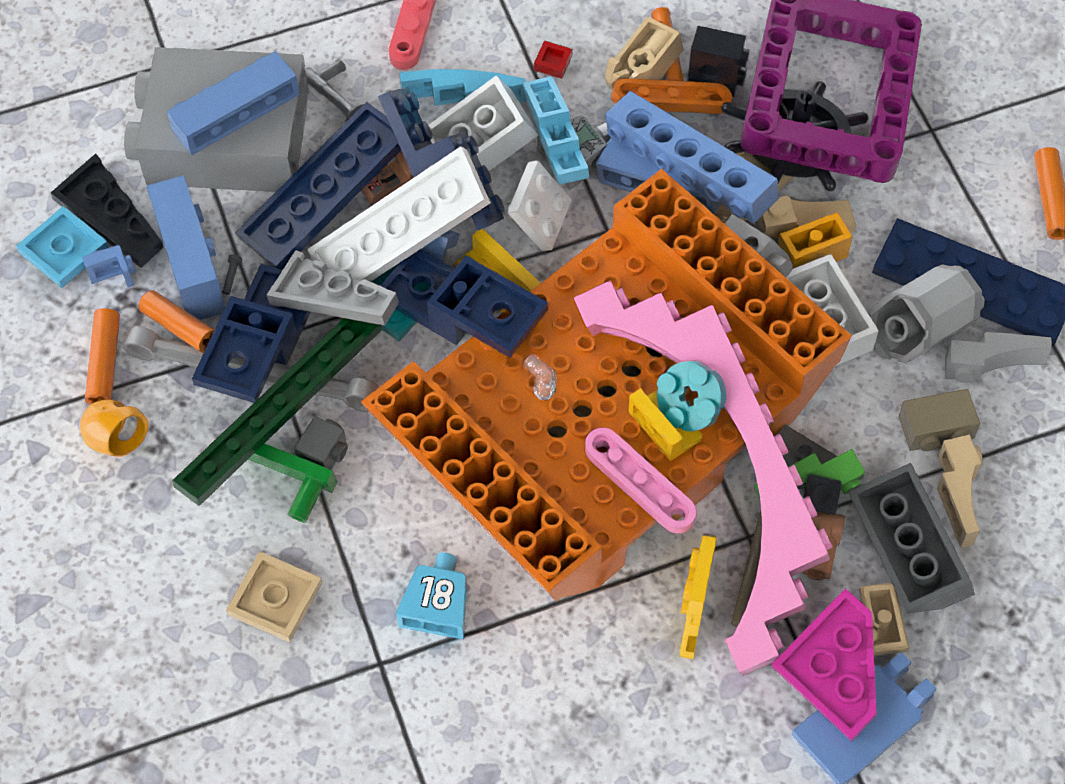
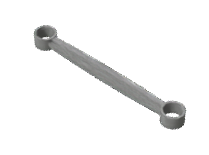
(147, 344)

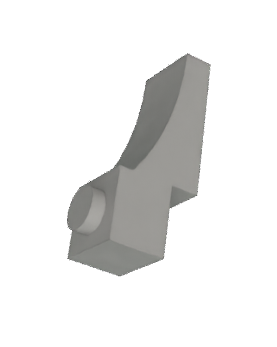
(969, 359)

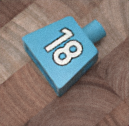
(435, 599)

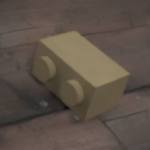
(938, 418)

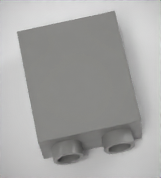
(250, 159)

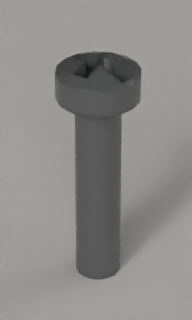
(234, 261)

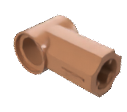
(833, 527)

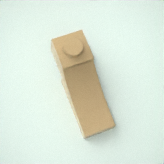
(790, 214)
(961, 464)

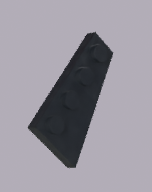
(103, 206)

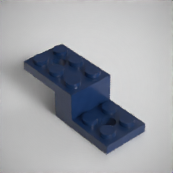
(420, 154)
(464, 301)
(252, 332)

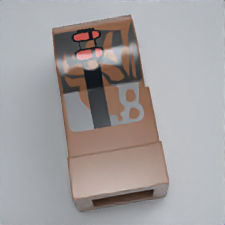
(388, 180)

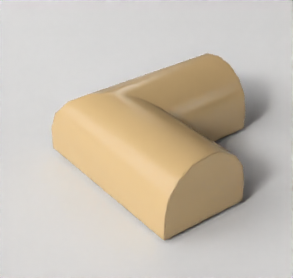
(888, 623)

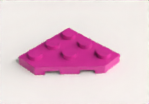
(835, 665)

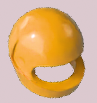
(104, 422)

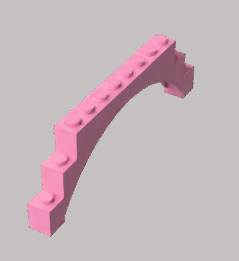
(788, 532)

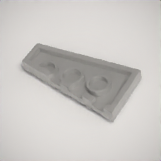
(321, 290)

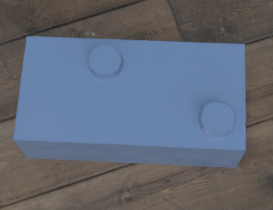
(187, 247)

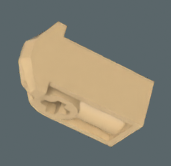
(646, 53)

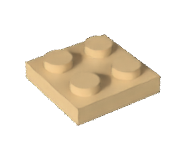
(274, 596)

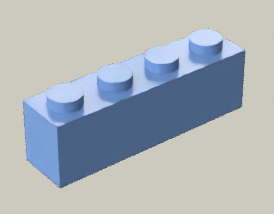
(233, 102)
(626, 170)

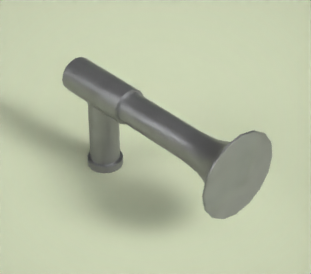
(320, 84)

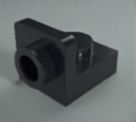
(823, 493)

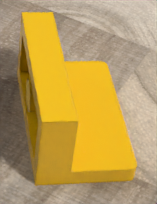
(648, 415)

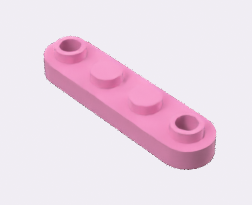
(640, 480)

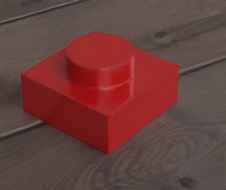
(553, 59)

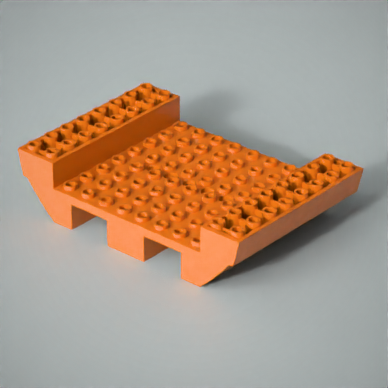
(539, 494)

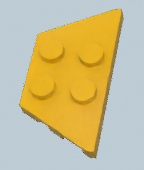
(695, 593)

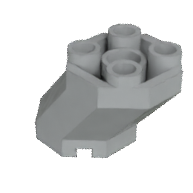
(926, 312)

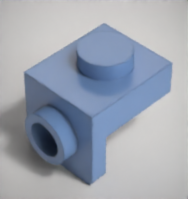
(108, 264)

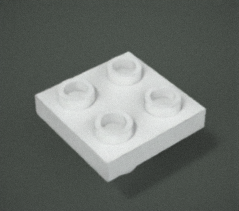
(538, 206)

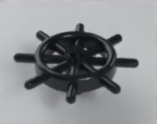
(803, 107)

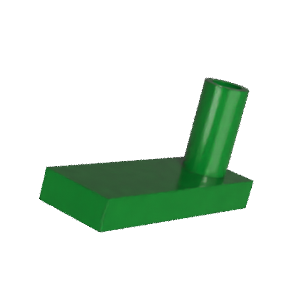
(313, 477)

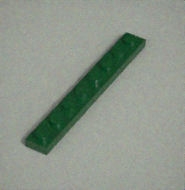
(273, 409)

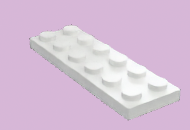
(405, 219)

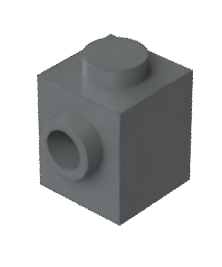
(322, 443)

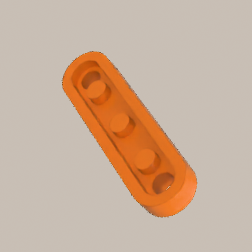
(676, 95)

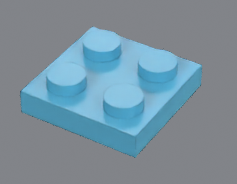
(60, 245)

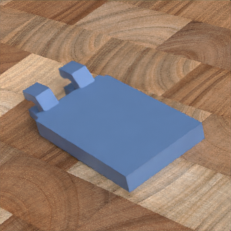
(895, 717)

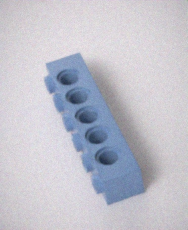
(692, 157)

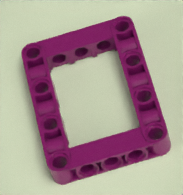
(824, 148)

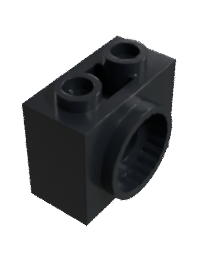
(718, 58)

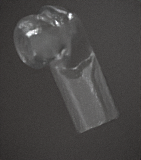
(545, 377)

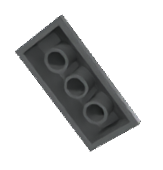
(911, 541)

